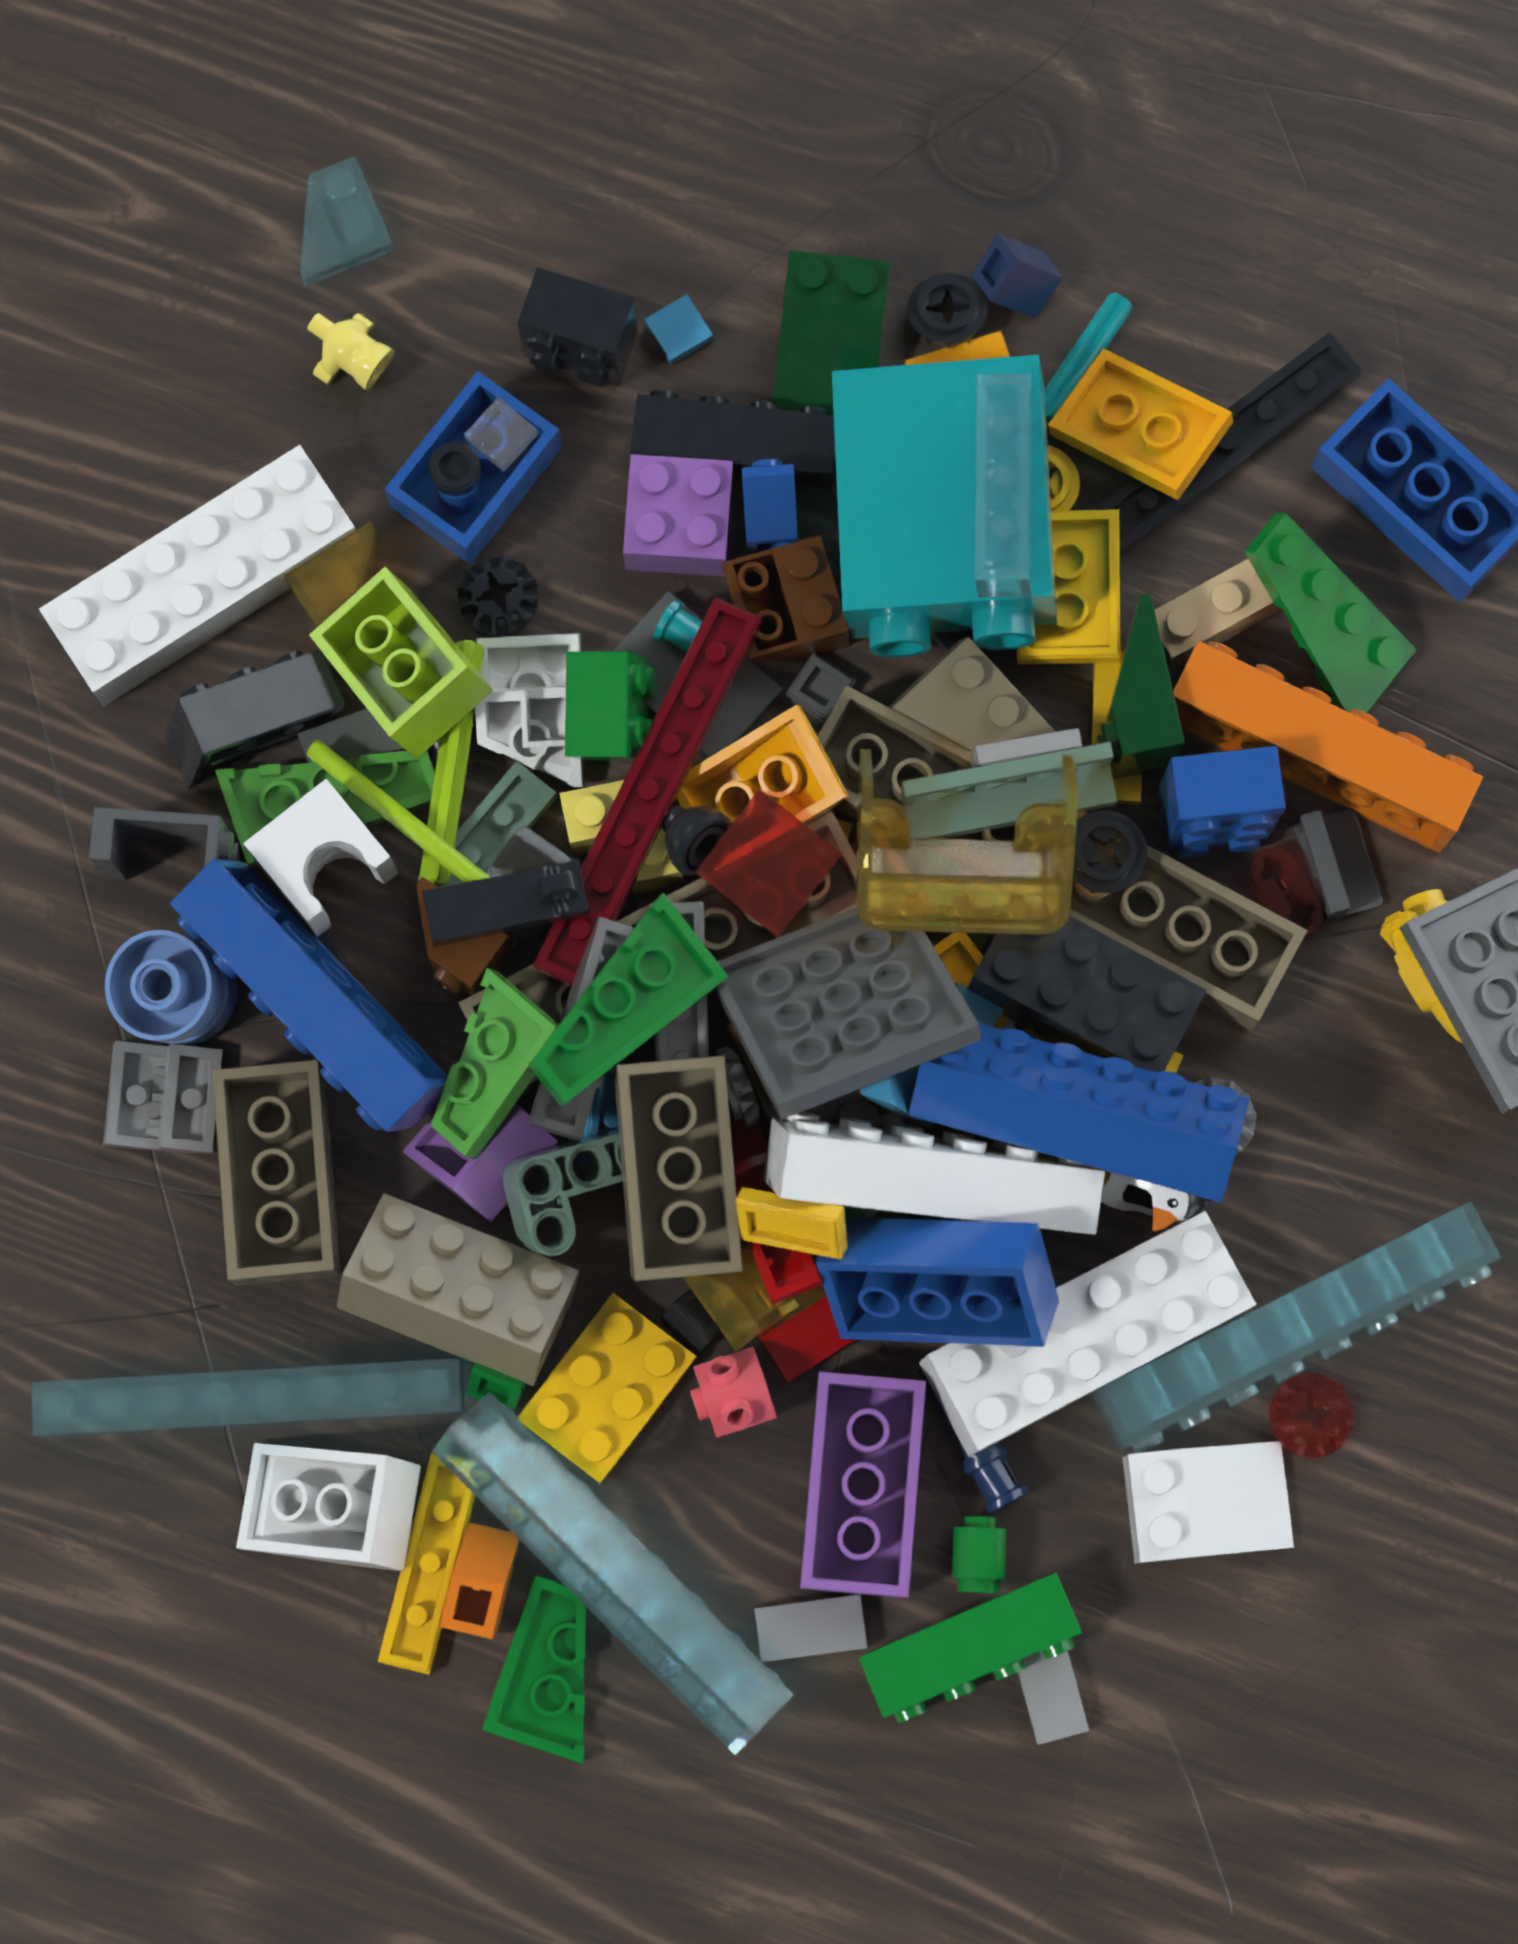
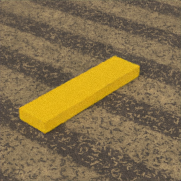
(431, 1555)

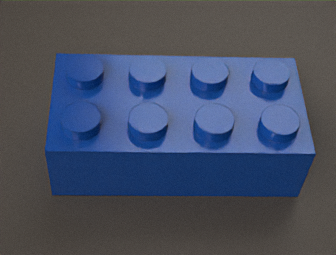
(1422, 489)
(942, 1282)

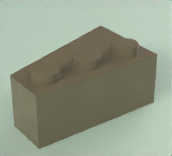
(969, 701)

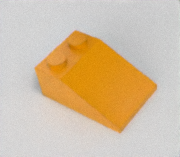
(776, 757)

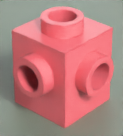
(732, 1392)

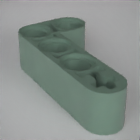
(556, 1186)

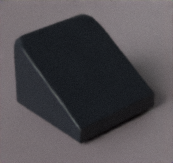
(690, 1323)

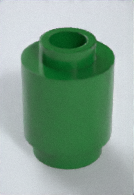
(979, 1555)

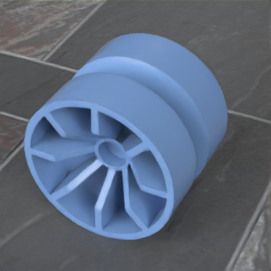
(169, 988)

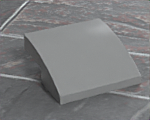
(161, 1097)

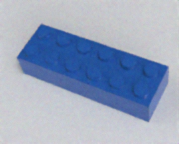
(311, 995)
(1086, 1110)

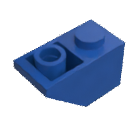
(769, 505)

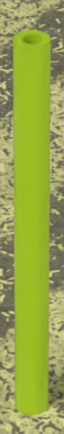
(394, 813)

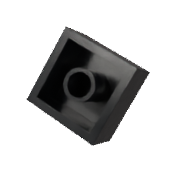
(577, 328)

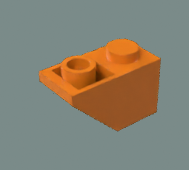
(480, 1581)

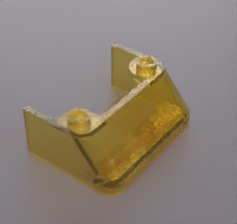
(964, 882)

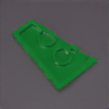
(542, 1676)

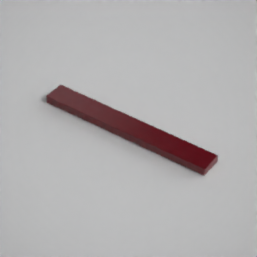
(653, 781)

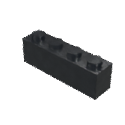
(737, 434)

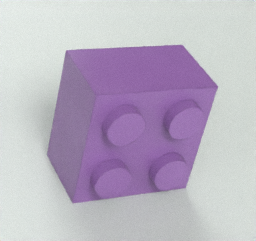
(678, 515)

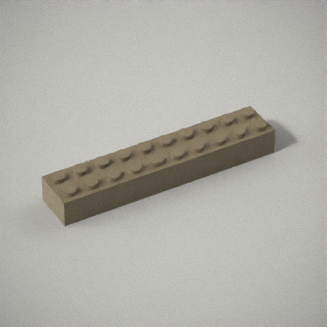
(1166, 914)

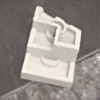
(528, 702)

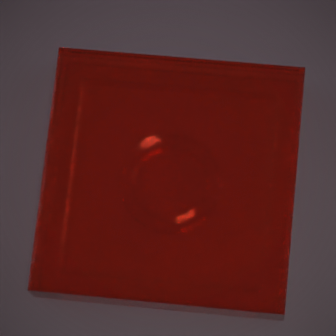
(769, 863)

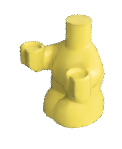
(351, 349)

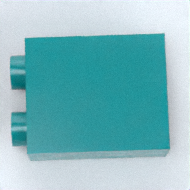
(912, 507)

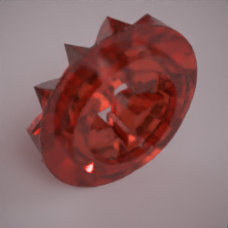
(1299, 1436)

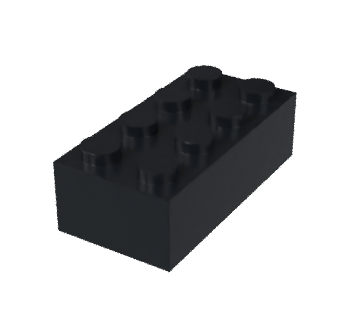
(1089, 993)

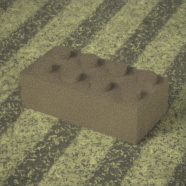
(677, 1168)
(276, 1173)
(457, 1289)

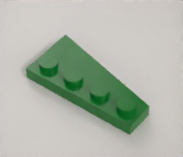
(1330, 617)
(635, 995)

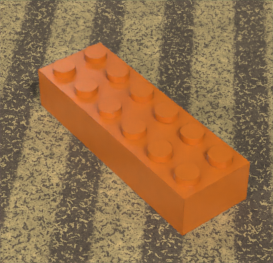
(1325, 747)

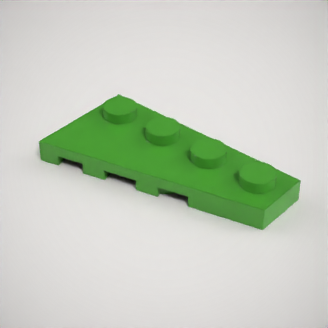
(266, 792)

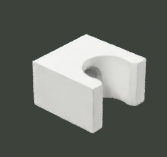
(307, 838)

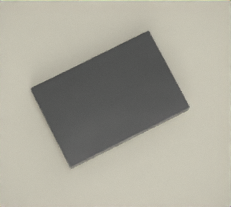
(745, 703)

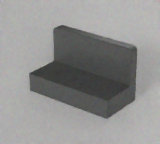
(1338, 863)

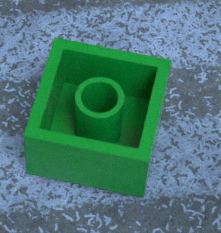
(607, 704)

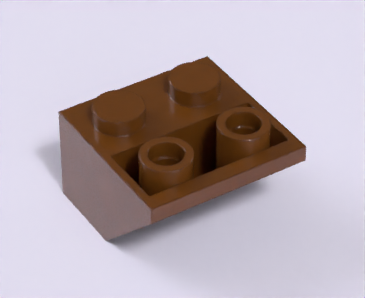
(793, 596)

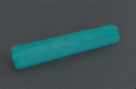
(1094, 338)

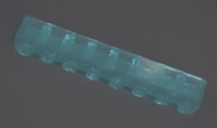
(1296, 1326)
(248, 1398)
(612, 1572)

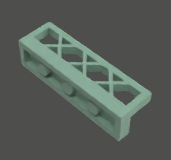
(998, 792)

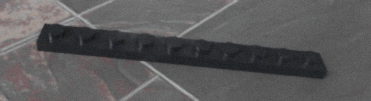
(1256, 423)

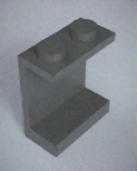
(116, 829)

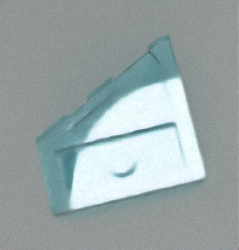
(340, 223)

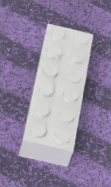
(196, 576)
(929, 1174)
(1100, 1332)

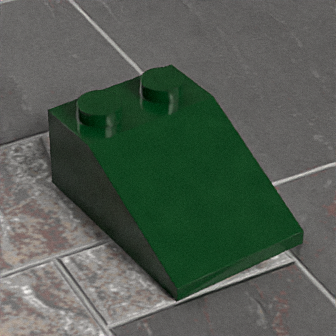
(827, 325)
(1143, 708)

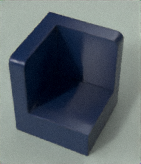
(1017, 276)

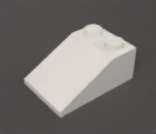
(1207, 1501)
(329, 1506)

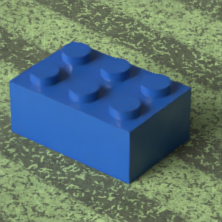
(471, 520)
(1220, 801)

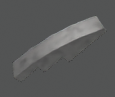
(572, 1117)

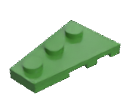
(492, 1066)

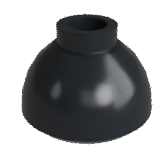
(692, 835)

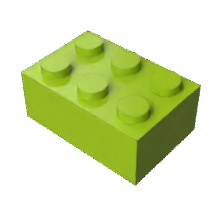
(400, 663)

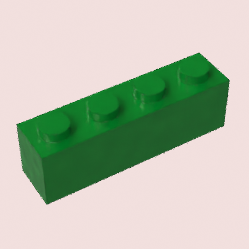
(971, 1645)

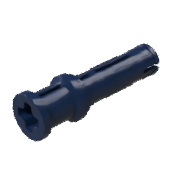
(988, 1469)

